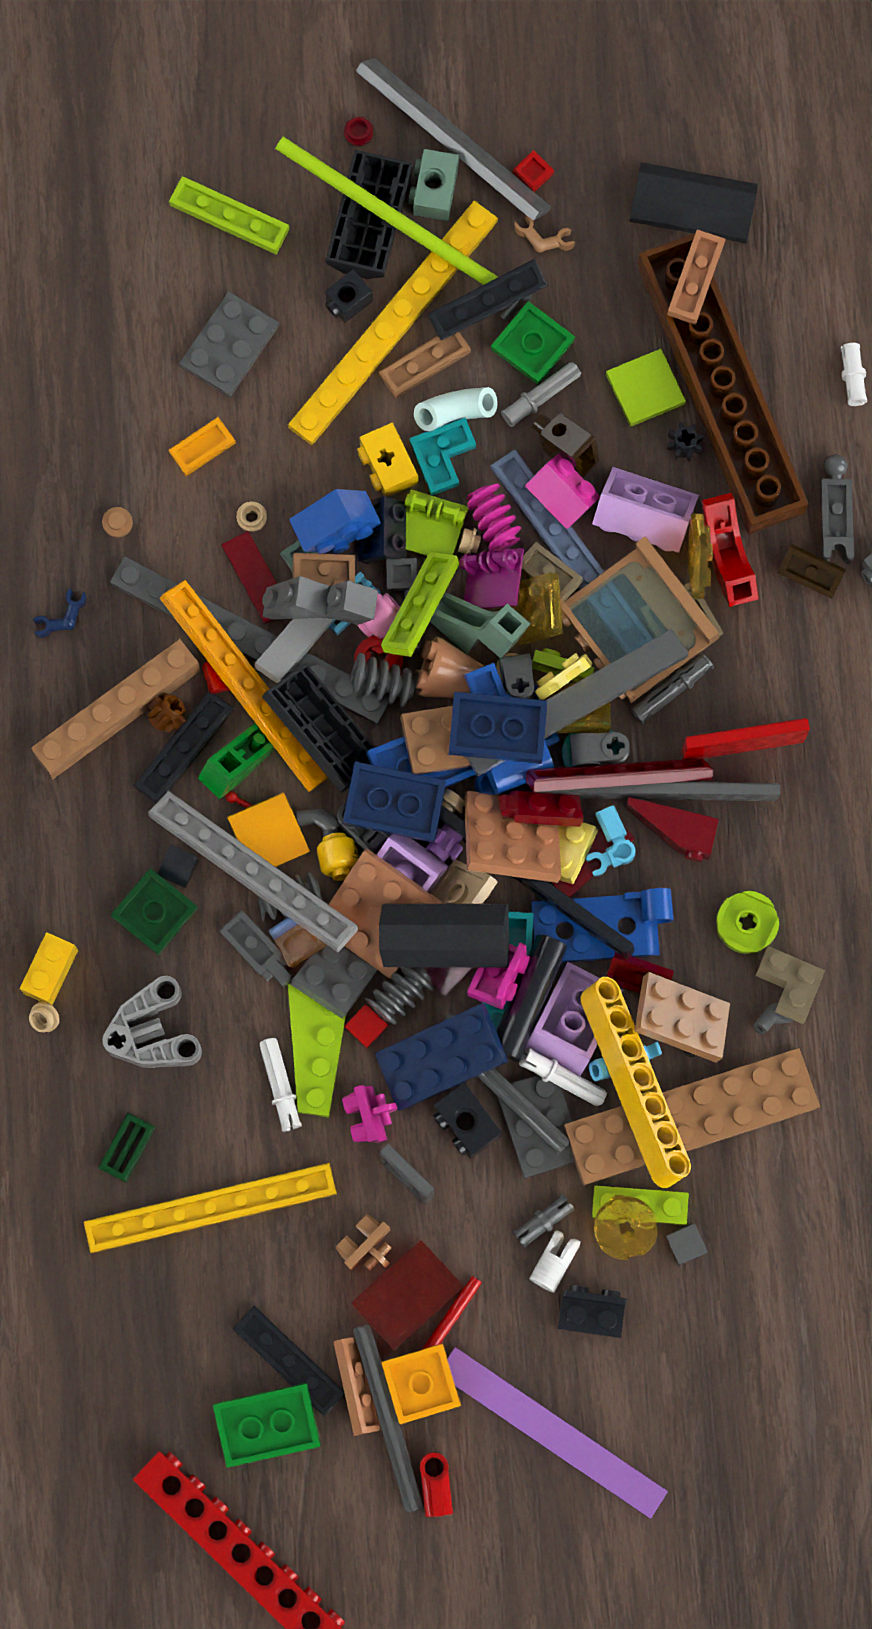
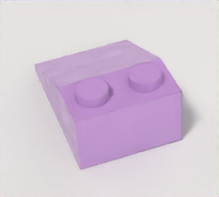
(413, 861)
(563, 1025)

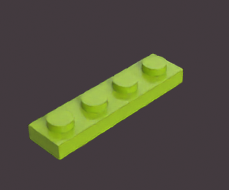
(229, 215)
(420, 604)

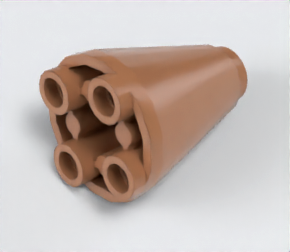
(443, 669)

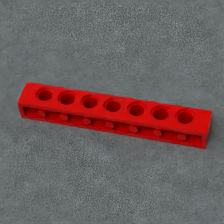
(152, 1480)

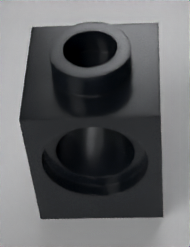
(349, 284)

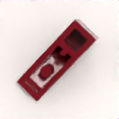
(681, 829)

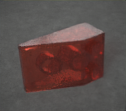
(407, 1295)

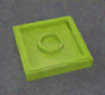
(645, 387)

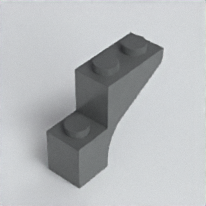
(310, 599)

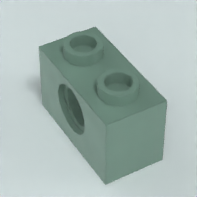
(434, 167)

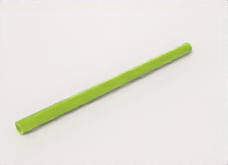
(384, 211)

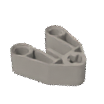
(141, 1006)

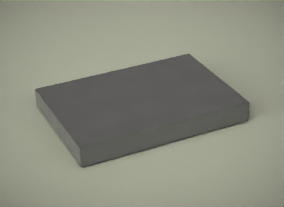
(406, 1174)

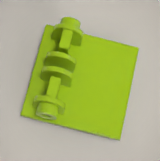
(432, 523)

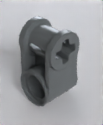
(517, 676)
(594, 749)
(362, 836)

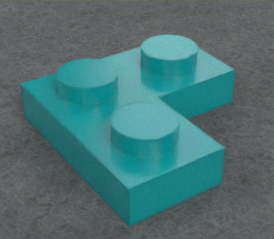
(434, 452)

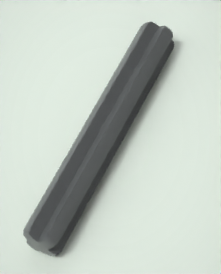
(525, 1110)

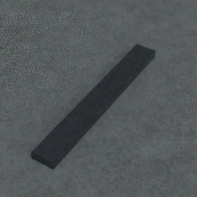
(557, 899)

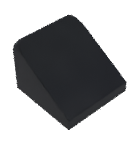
(178, 866)

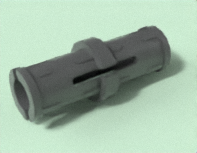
(543, 1221)

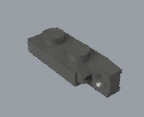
(256, 948)

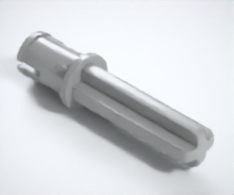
(530, 401)

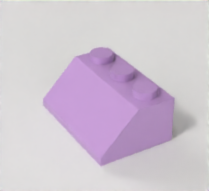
(645, 509)

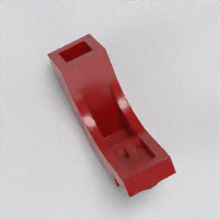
(729, 558)

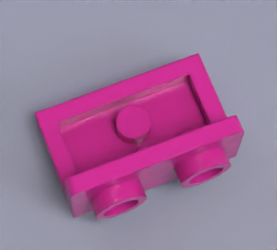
(497, 985)

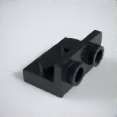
(388, 537)
(592, 1312)

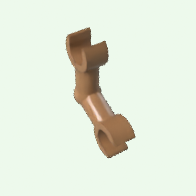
(540, 244)

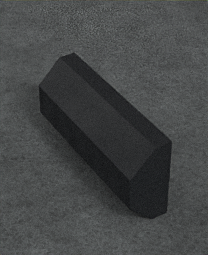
(693, 202)
(359, 236)
(319, 724)
(444, 935)

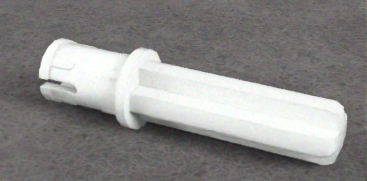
(553, 1072)
(280, 1084)

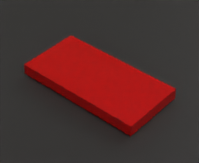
(745, 739)

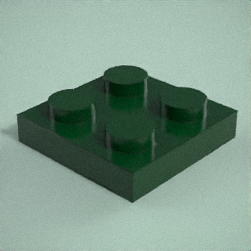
(154, 911)

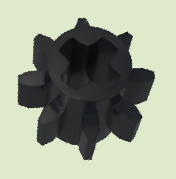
(690, 436)

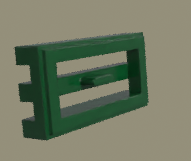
(138, 1152)

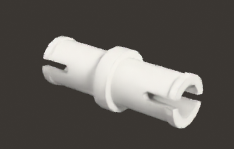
(853, 374)

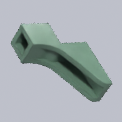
(470, 624)

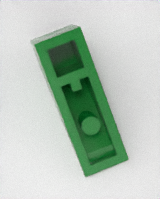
(235, 761)

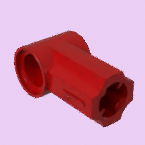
(436, 1488)

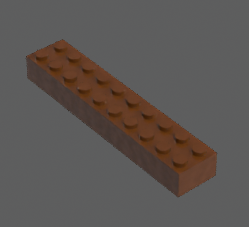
(725, 395)

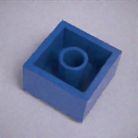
(335, 521)

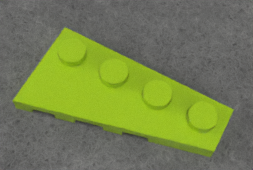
(316, 1052)

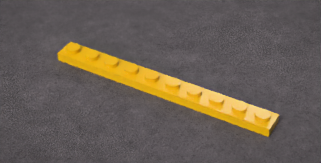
(389, 327)

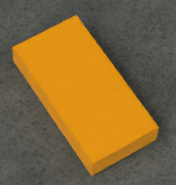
(202, 446)

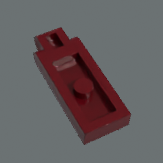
(542, 808)

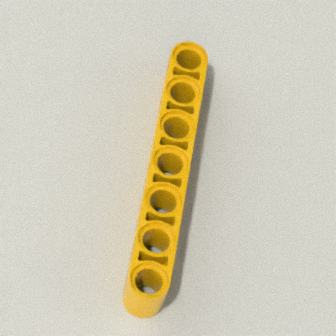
(635, 1082)

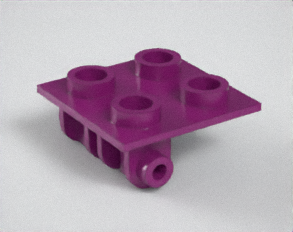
(493, 577)

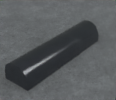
(530, 995)

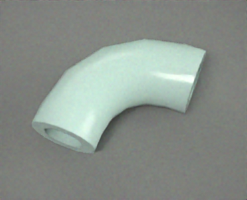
(455, 406)

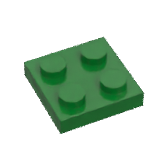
(532, 343)

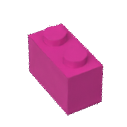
(562, 491)

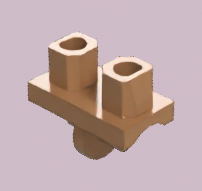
(355, 1254)

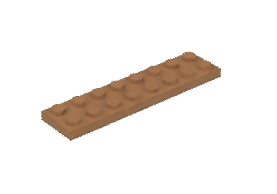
(701, 1112)

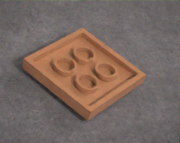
(507, 847)
(361, 901)

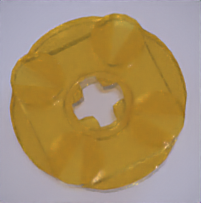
(622, 1210)

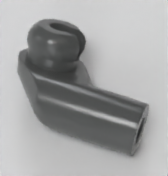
(769, 1018)

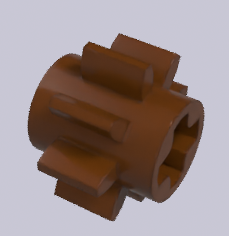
(166, 712)

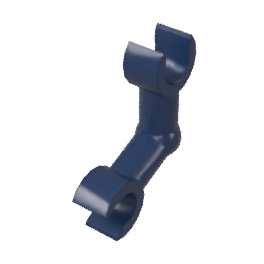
(65, 623)

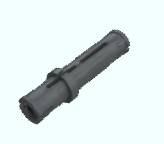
(677, 684)

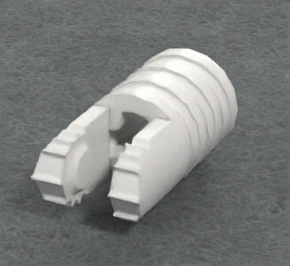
(551, 1267)

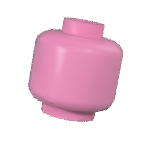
(385, 613)

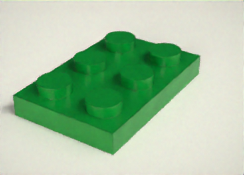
(266, 1425)

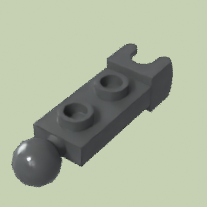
(836, 510)

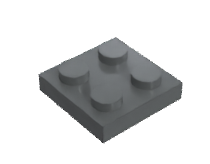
(334, 979)

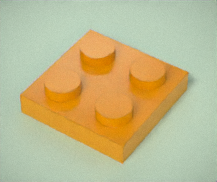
(421, 1384)

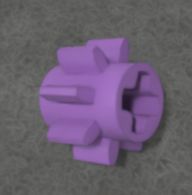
(446, 844)

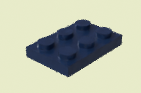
(498, 727)
(394, 802)

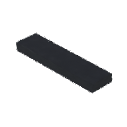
(487, 299)
(184, 747)
(288, 1359)

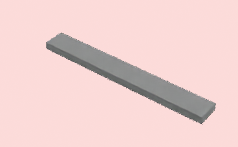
(253, 871)

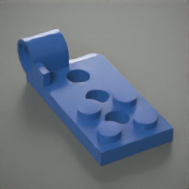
(643, 908)

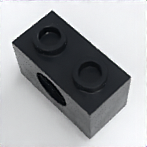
(463, 1102)

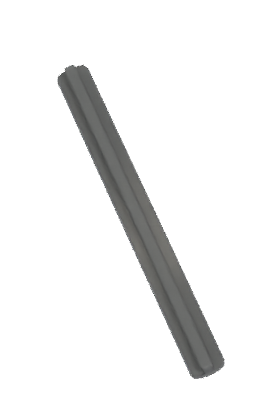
(387, 1418)

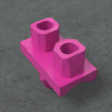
(373, 1112)

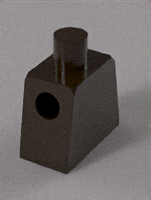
(569, 441)

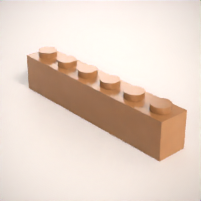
(115, 709)

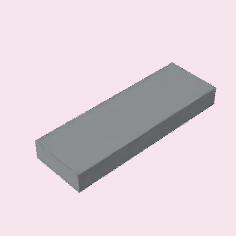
(291, 647)

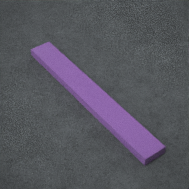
(555, 1434)

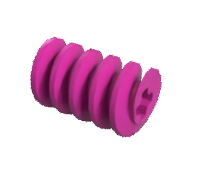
(493, 518)

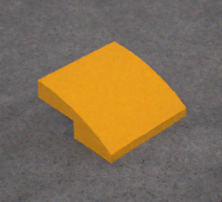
(270, 830)

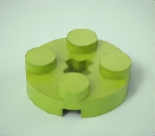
(753, 939)

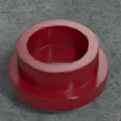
(358, 131)

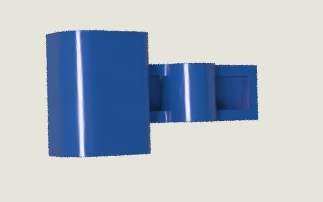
(509, 773)

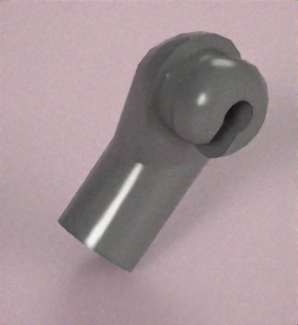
(320, 817)

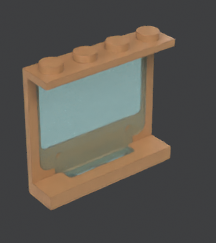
(632, 607)

